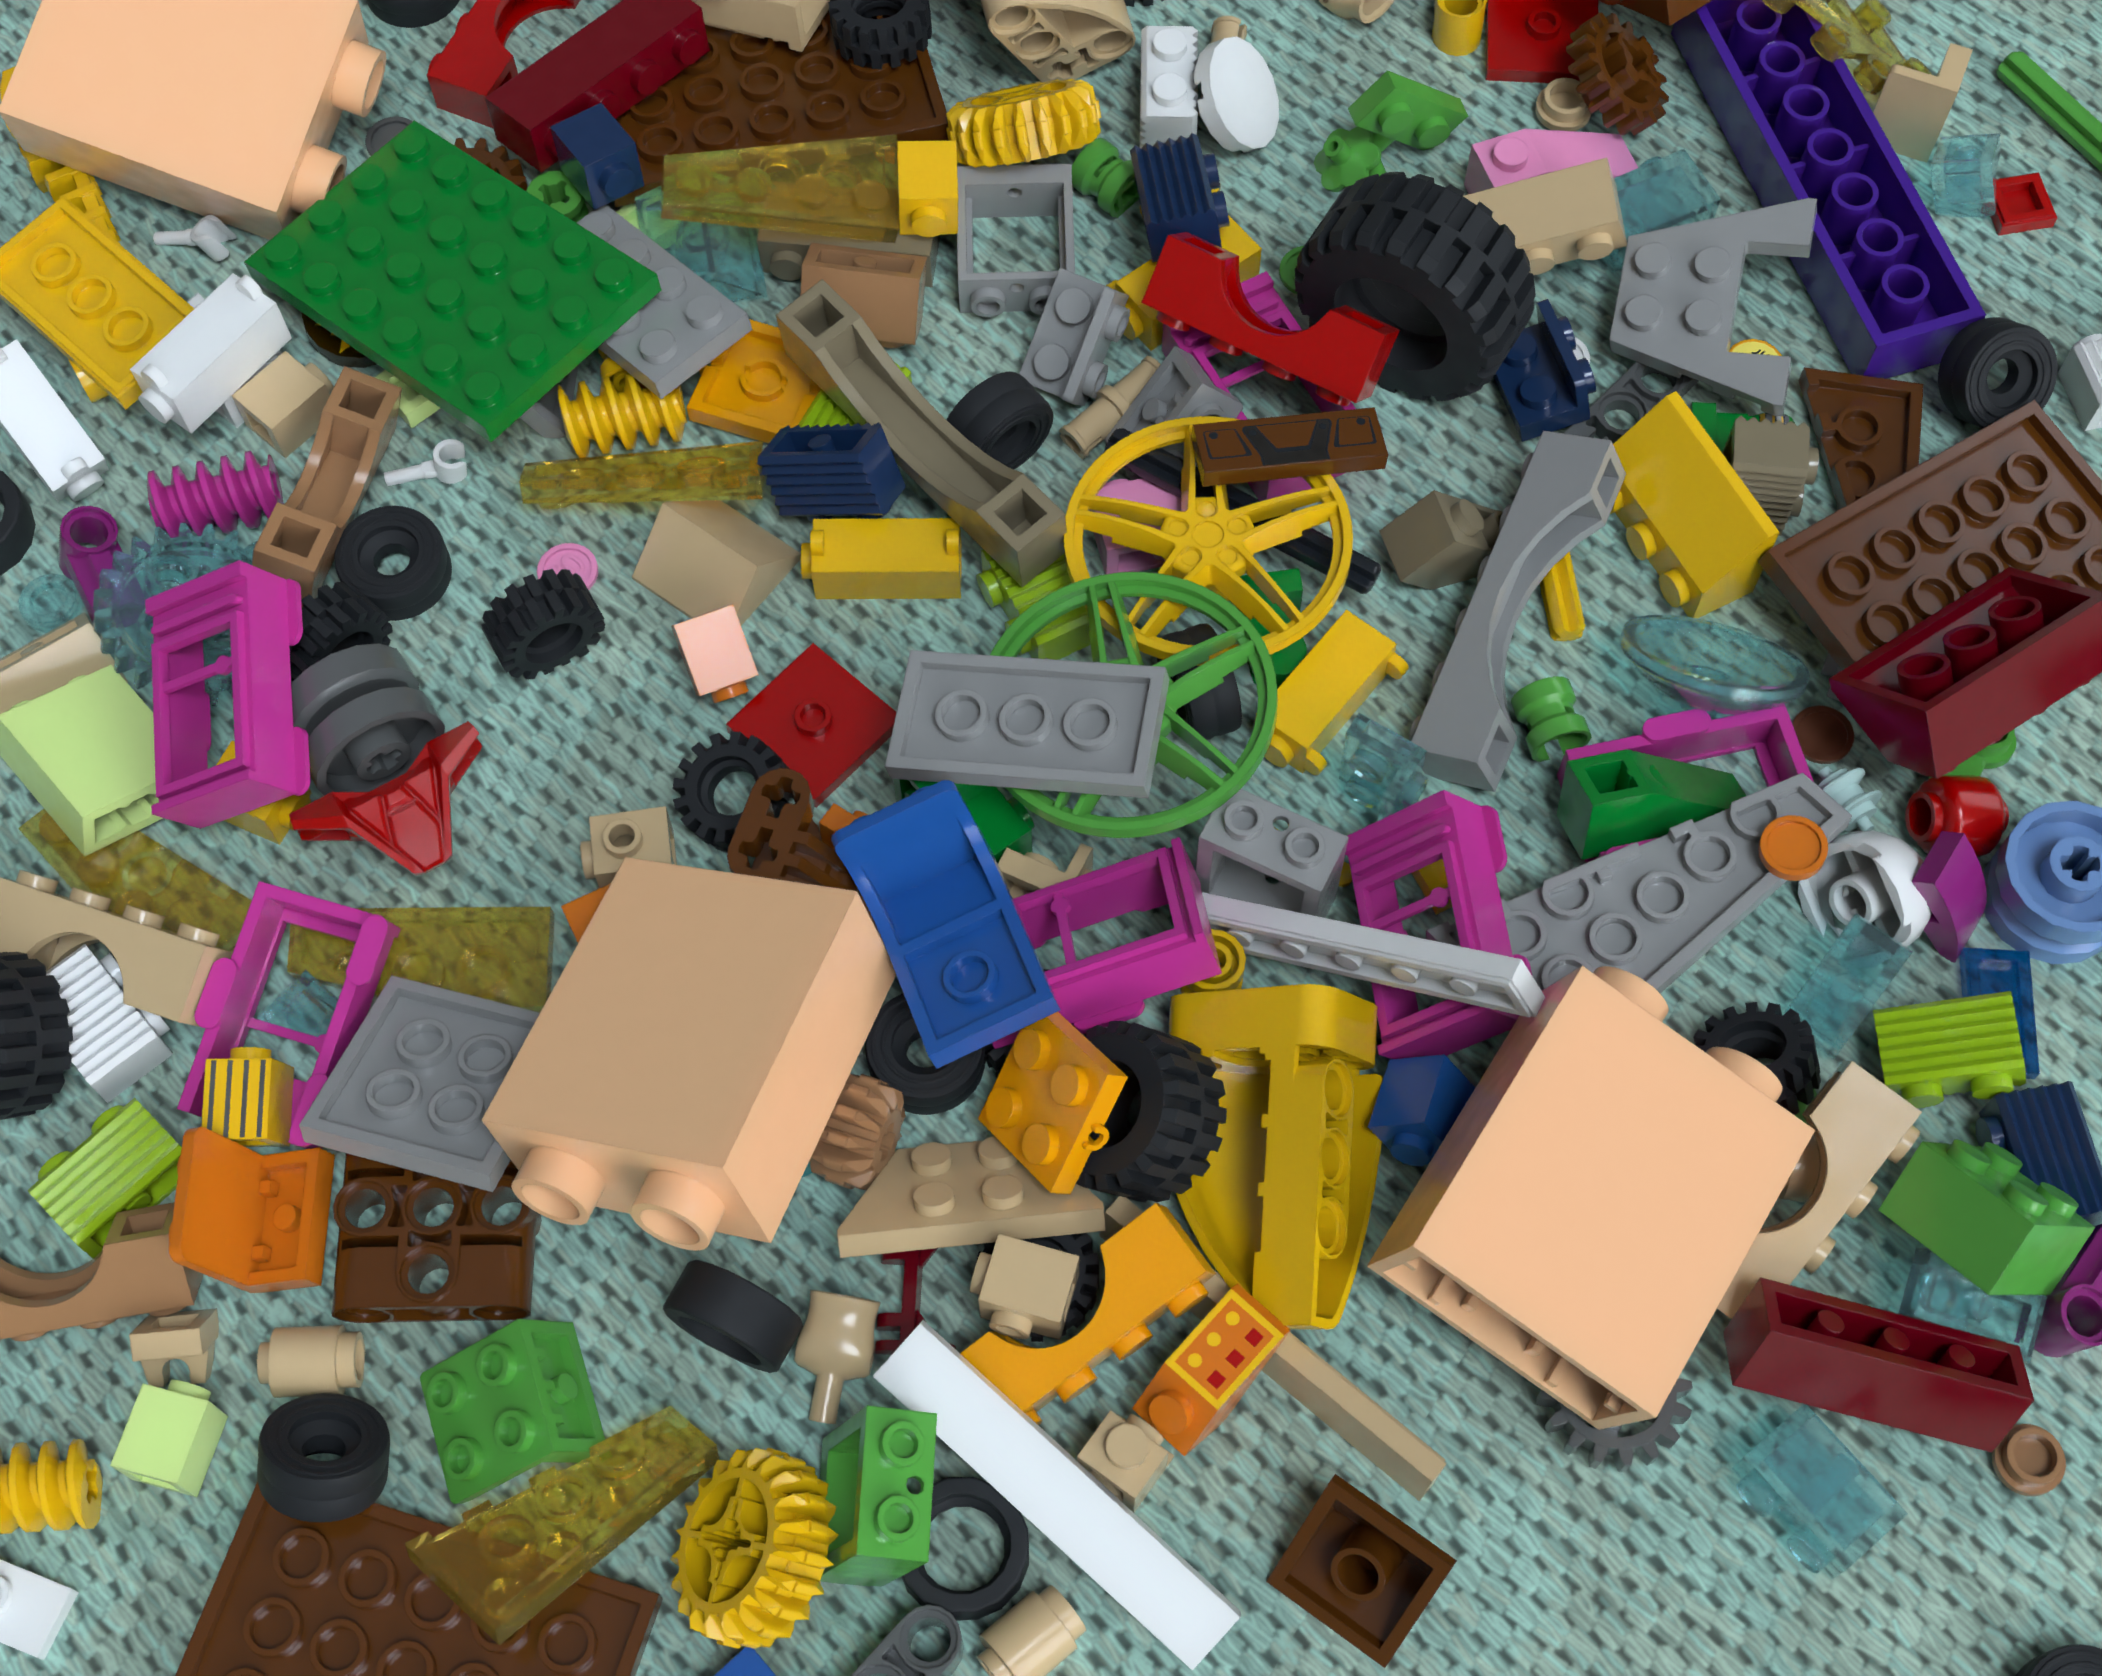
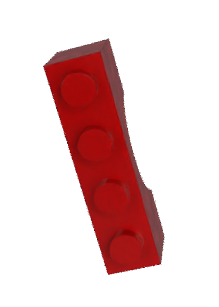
(476, 55)
(1202, 289)

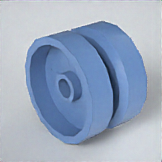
(2049, 884)

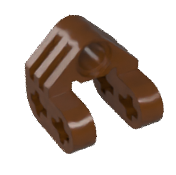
(786, 845)

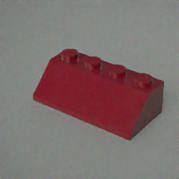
(1974, 670)

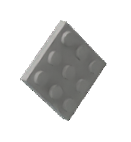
(421, 1083)

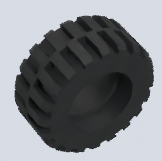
(1427, 268)

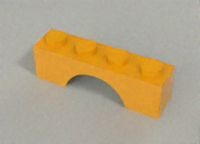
(1147, 1273)

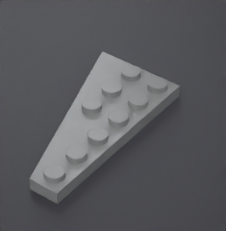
(1660, 901)

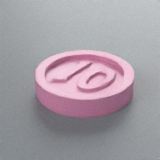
(573, 558)

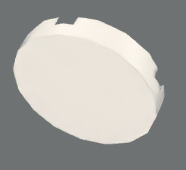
(1238, 95)

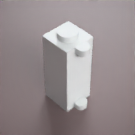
(210, 353)
(46, 429)

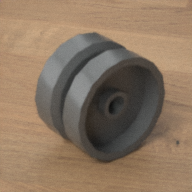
(362, 718)

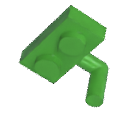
(1406, 113)

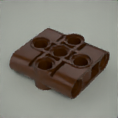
(384, 1264)

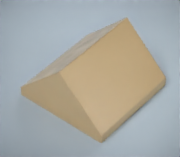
(711, 558)

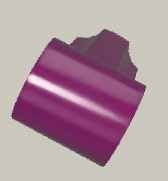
(81, 563)
(2078, 1297)

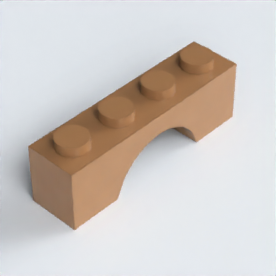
(341, 464)
(122, 1281)

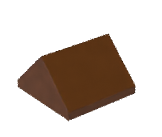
(1361, 1570)

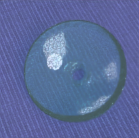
(1712, 664)

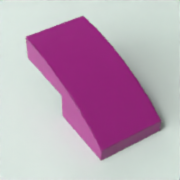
(1954, 892)

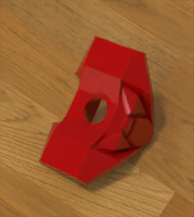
(405, 816)

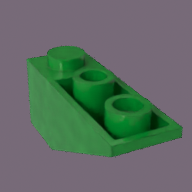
(1636, 798)

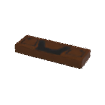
(1289, 446)

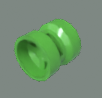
(1106, 176)
(1550, 715)

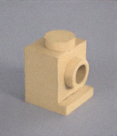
(1126, 1457)

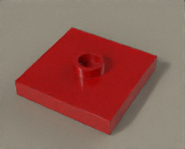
(1531, 37)
(817, 721)

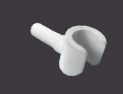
(206, 235)
(434, 468)

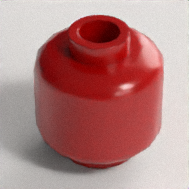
(1957, 805)

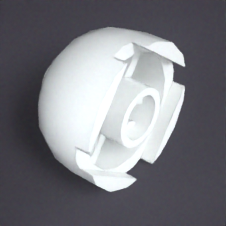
(1869, 877)

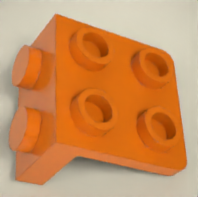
(251, 1214)

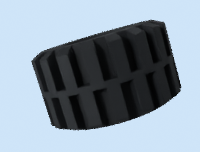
(31, 1036)
(1174, 1120)

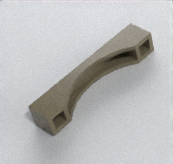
(978, 492)

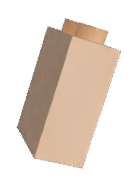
(197, 99)
(692, 1052)
(1596, 1197)

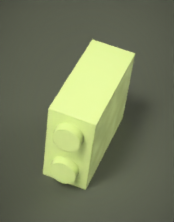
(86, 757)

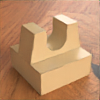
(176, 1336)

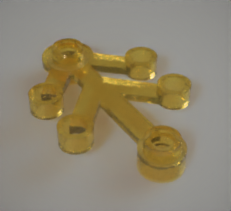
(1854, 36)

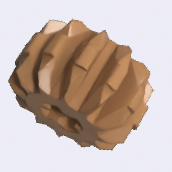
(859, 1133)

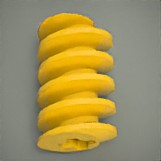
(620, 415)
(49, 1489)

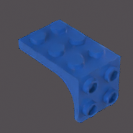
(946, 921)

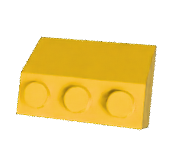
(1689, 511)

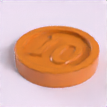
(1793, 848)

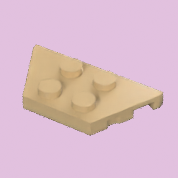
(960, 1198)

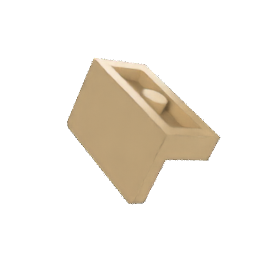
(1918, 103)
(51, 662)

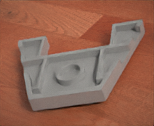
(1684, 292)

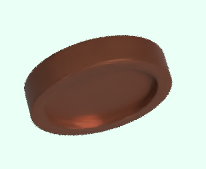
(1823, 734)

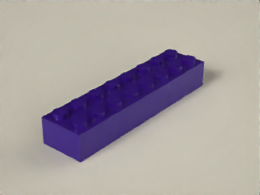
(1809, 133)

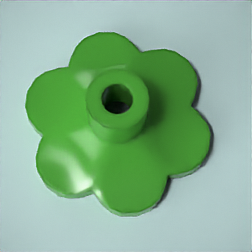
(1346, 158)

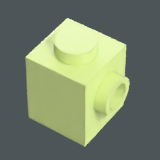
(170, 1437)

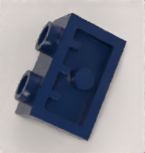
(1543, 379)

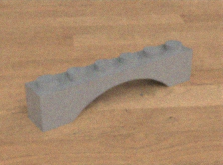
(1560, 502)

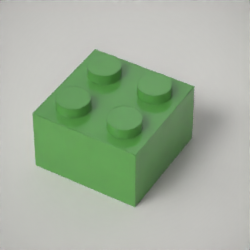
(1987, 1217)

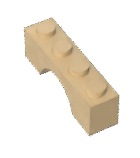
(158, 967)
(1856, 1130)

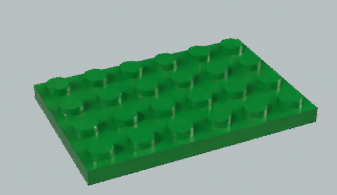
(453, 279)

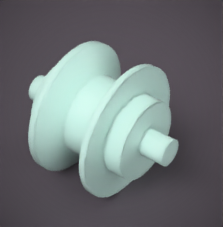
(1846, 791)

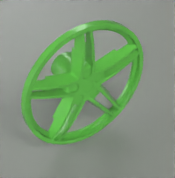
(1182, 691)

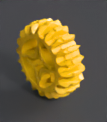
(1024, 122)
(753, 1548)

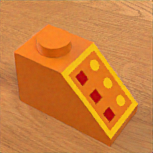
(1211, 1370)

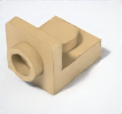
(1034, 871)

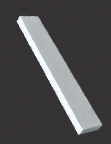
(1378, 956)
(1059, 1495)

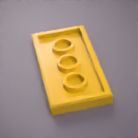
(88, 296)

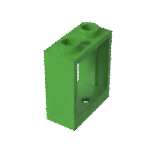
(876, 1517)

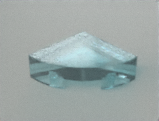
(302, 1006)

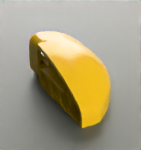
(1296, 1153)

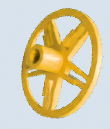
(1207, 541)

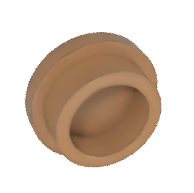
(2029, 1460)

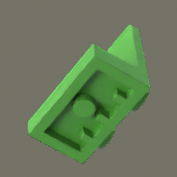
(510, 1406)

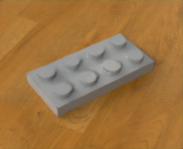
(678, 327)
(1028, 723)

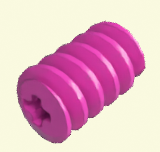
(216, 497)

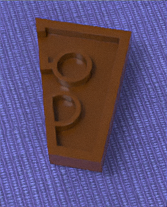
(1863, 428)

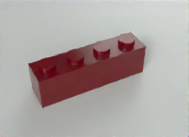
(606, 62)
(1877, 1365)

